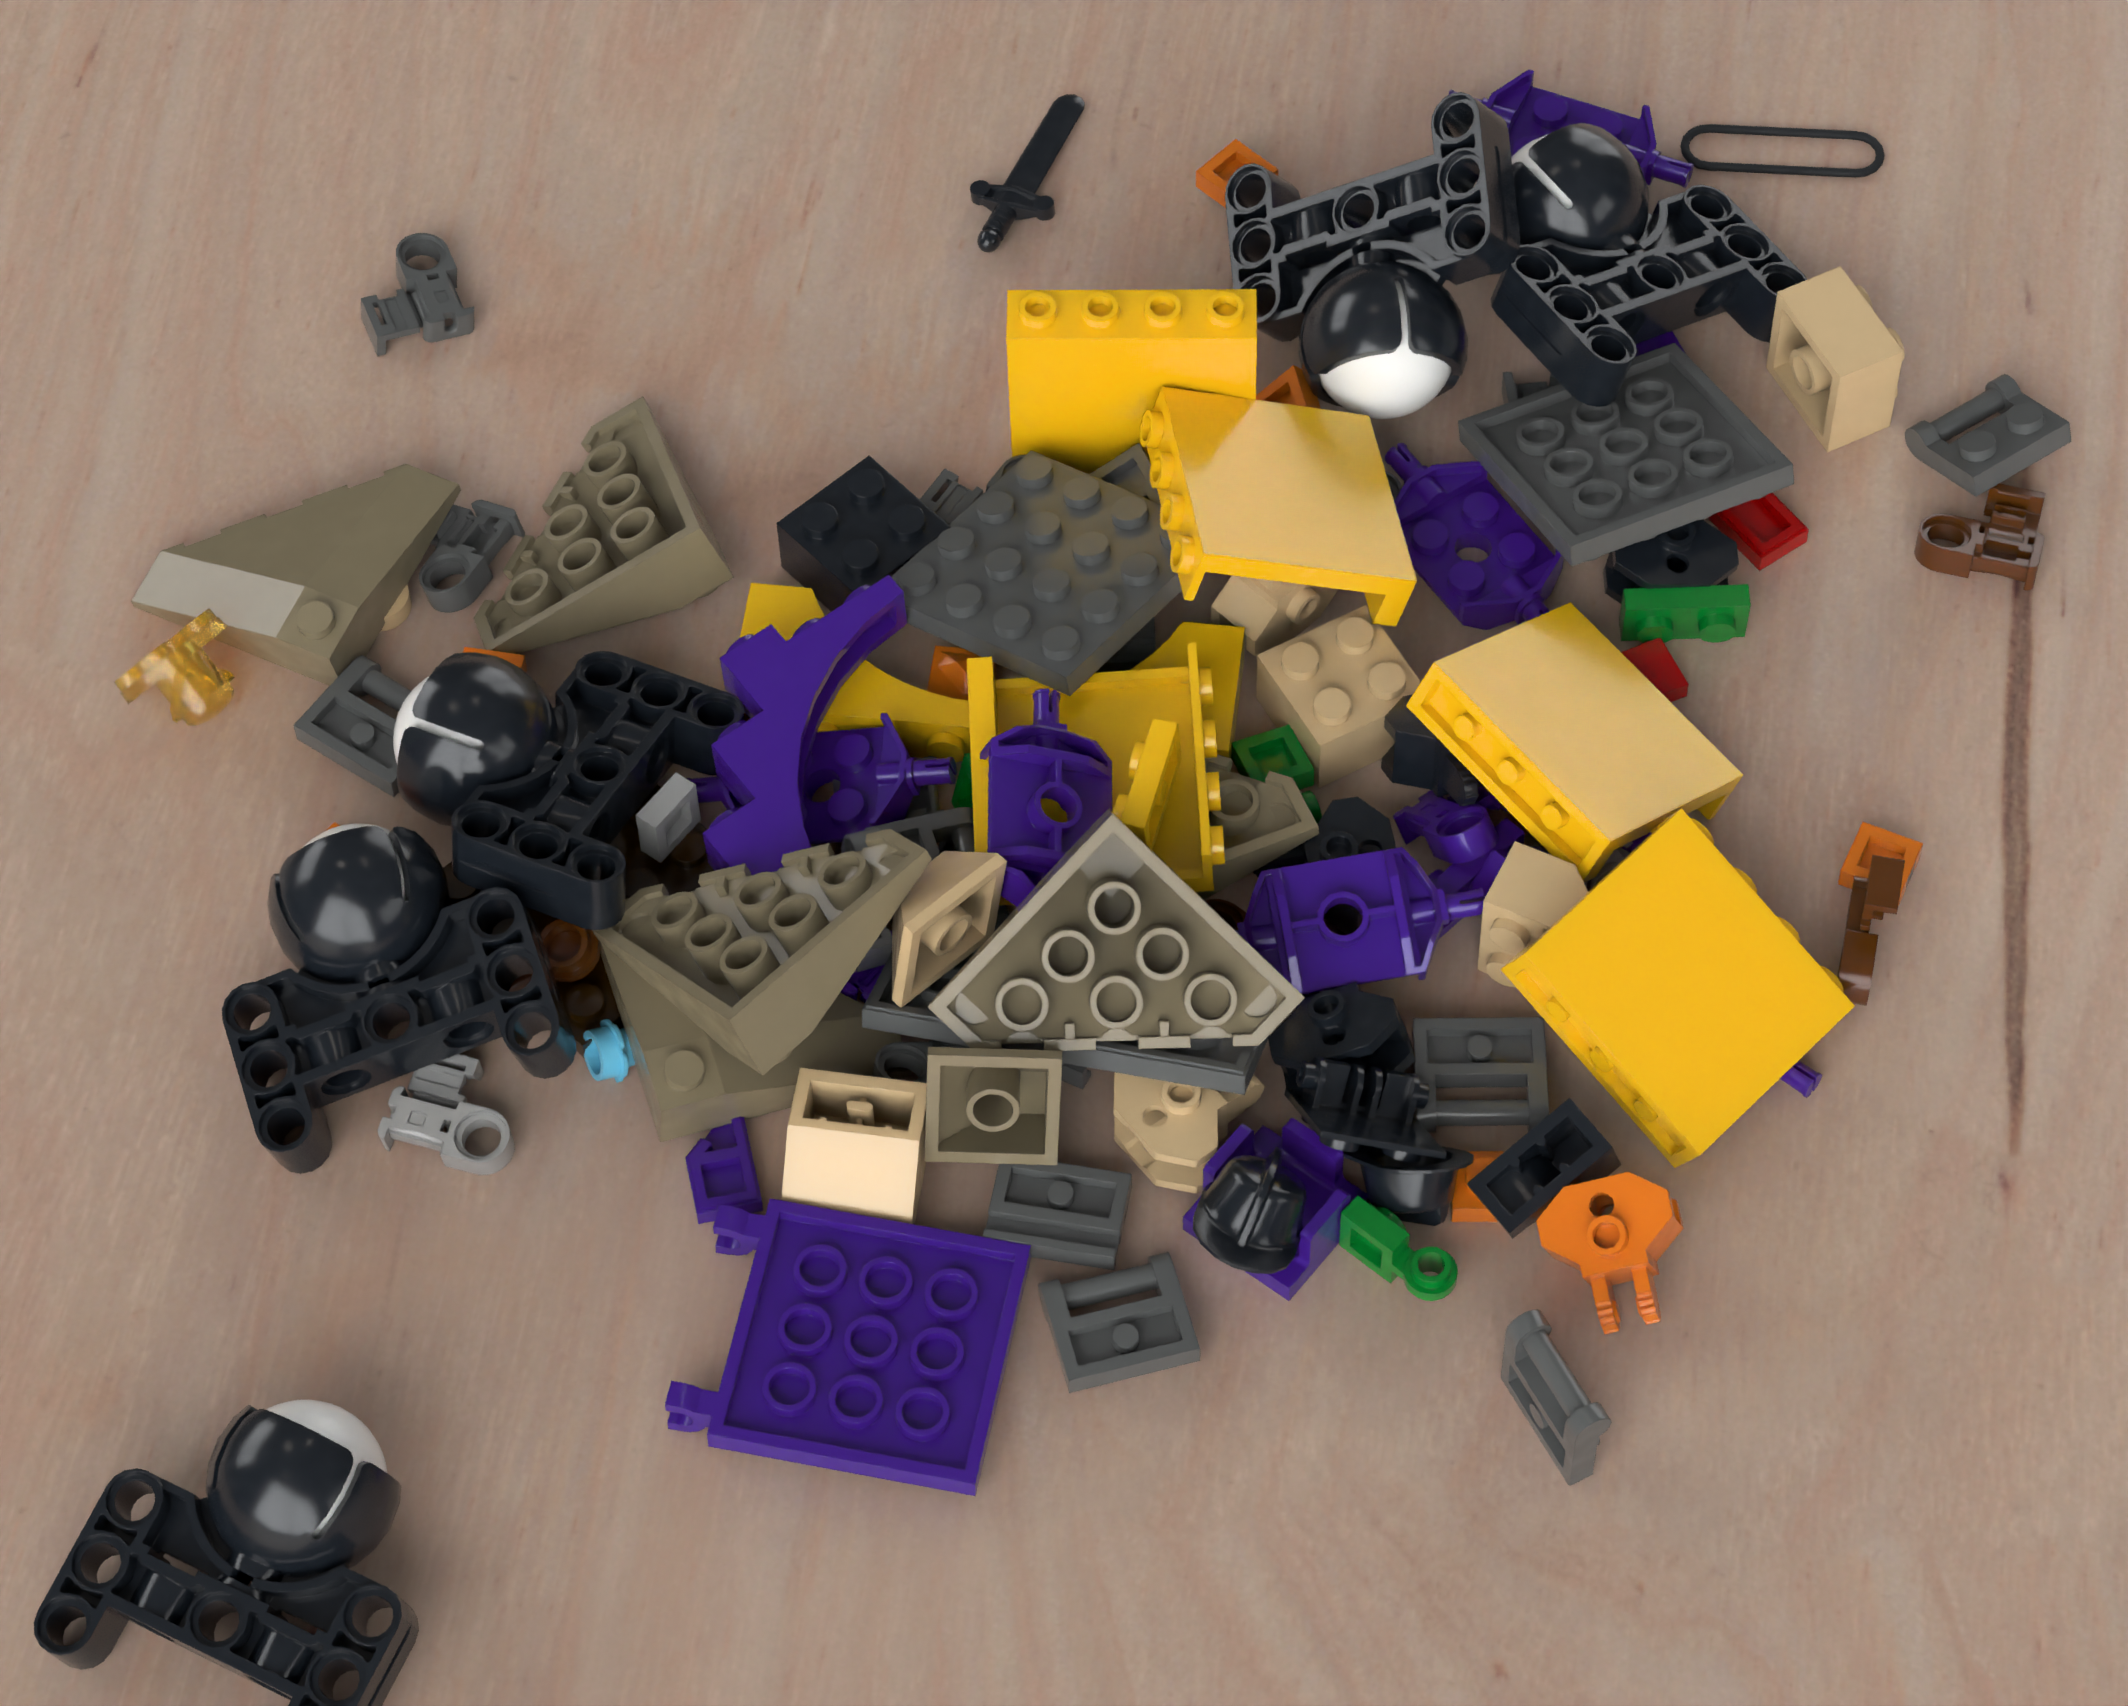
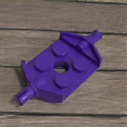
(1538, 112)
(1458, 509)
(1038, 765)
(873, 776)
(1397, 930)

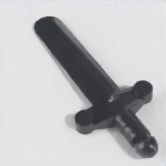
(1017, 195)

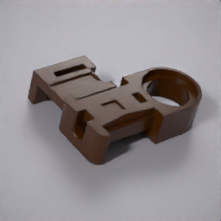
(1984, 547)
(1868, 901)

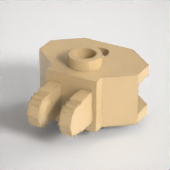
(1269, 609)
(1175, 1126)

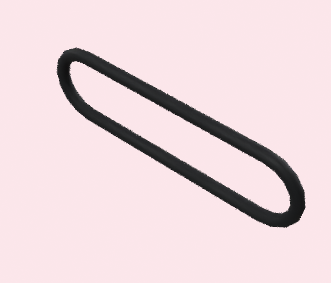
(1782, 169)

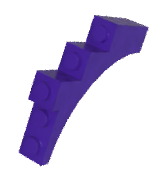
(786, 697)

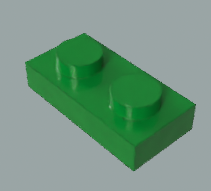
(1685, 613)

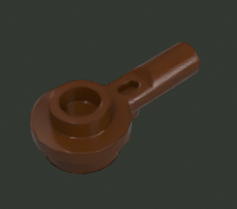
(570, 950)

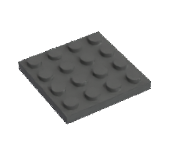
(1628, 469)
(1044, 573)

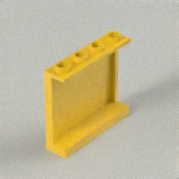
(1098, 359)
(1276, 497)
(1117, 713)
(1571, 737)
(1679, 988)

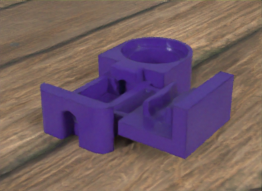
(1451, 831)

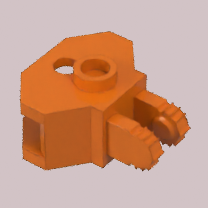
(1614, 1245)

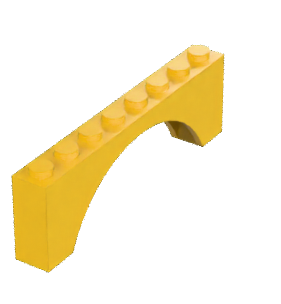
(940, 724)

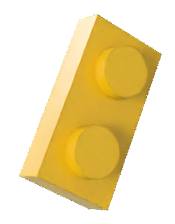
(1153, 774)

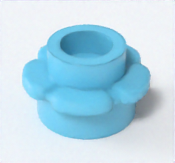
(608, 1053)

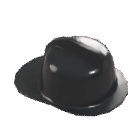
(1411, 1190)
(1252, 1214)

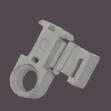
(439, 1104)

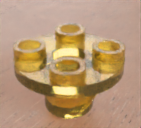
(184, 673)

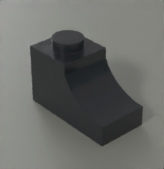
(1533, 1170)

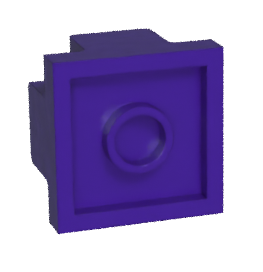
(1326, 1193)

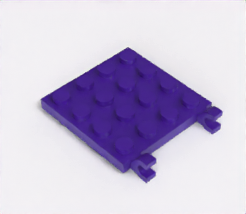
(862, 1345)

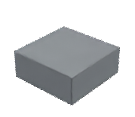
(668, 817)

